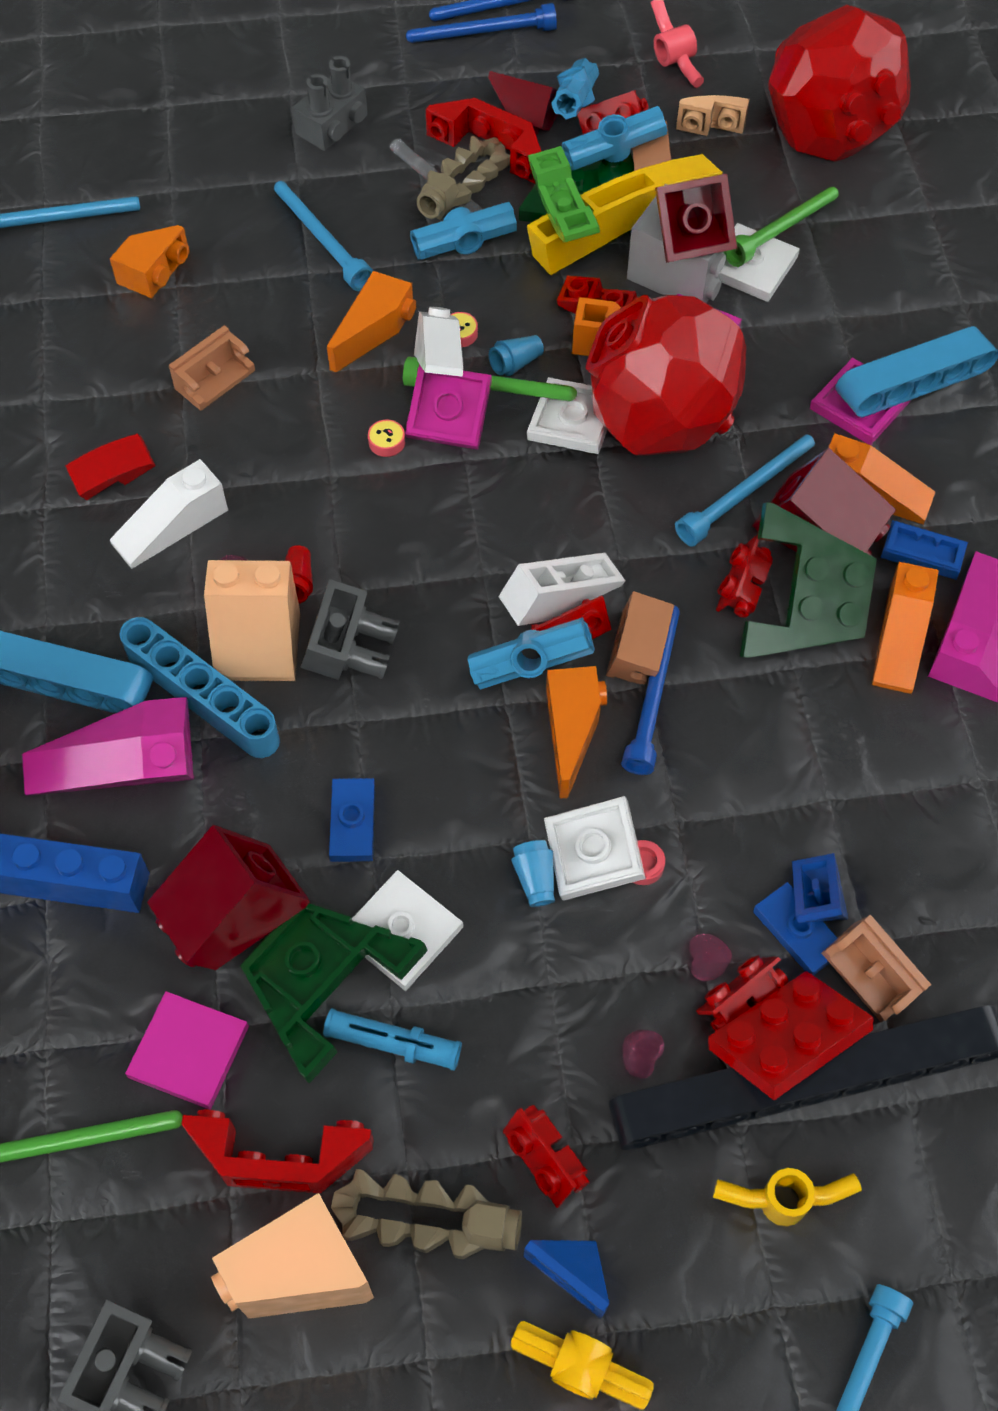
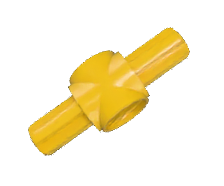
(582, 1365)

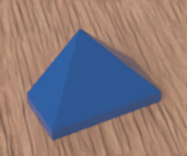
(818, 890)
(574, 1268)

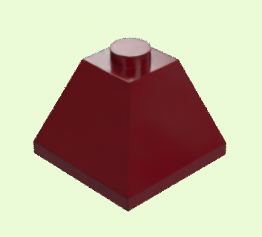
(525, 99)
(696, 217)

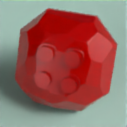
(840, 82)
(666, 373)

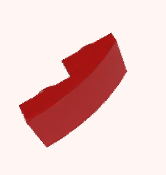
(590, 288)
(113, 462)

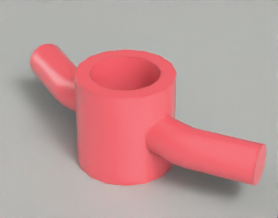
(675, 44)

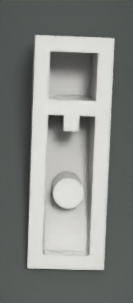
(439, 342)
(171, 513)
(554, 586)

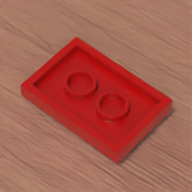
(790, 1034)

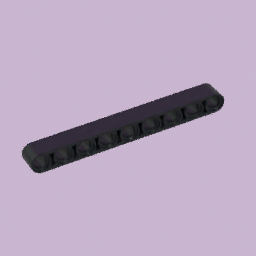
(869, 1064)

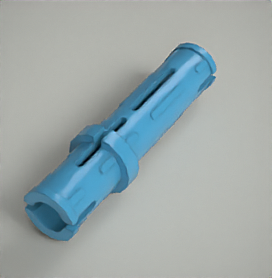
(393, 1039)

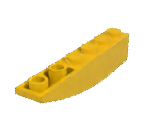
(616, 209)

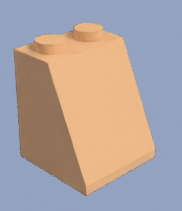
(252, 619)
(291, 1266)

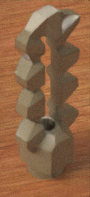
(442, 193)
(483, 1223)

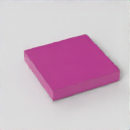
(449, 408)
(835, 409)
(187, 1050)

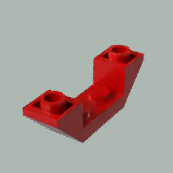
(454, 119)
(340, 1151)

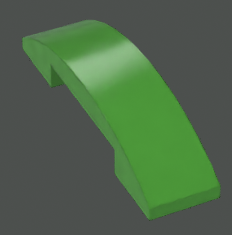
(560, 195)

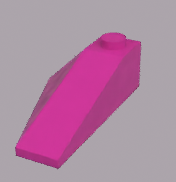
(970, 642)
(124, 749)

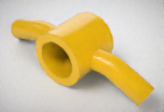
(798, 1181)

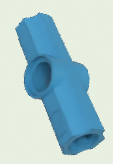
(575, 88)
(615, 138)
(463, 230)
(553, 644)

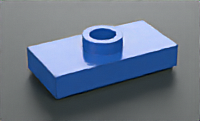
(924, 549)
(352, 820)
(801, 940)

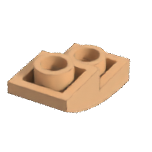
(712, 111)

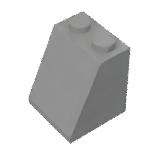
(649, 268)

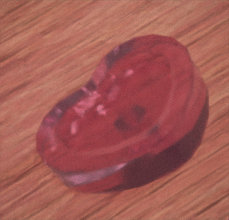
(710, 957)
(641, 1051)

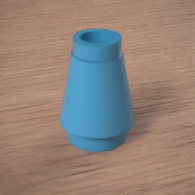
(513, 354)
(535, 871)

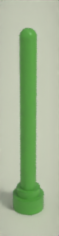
(747, 244)
(504, 384)
(90, 1135)

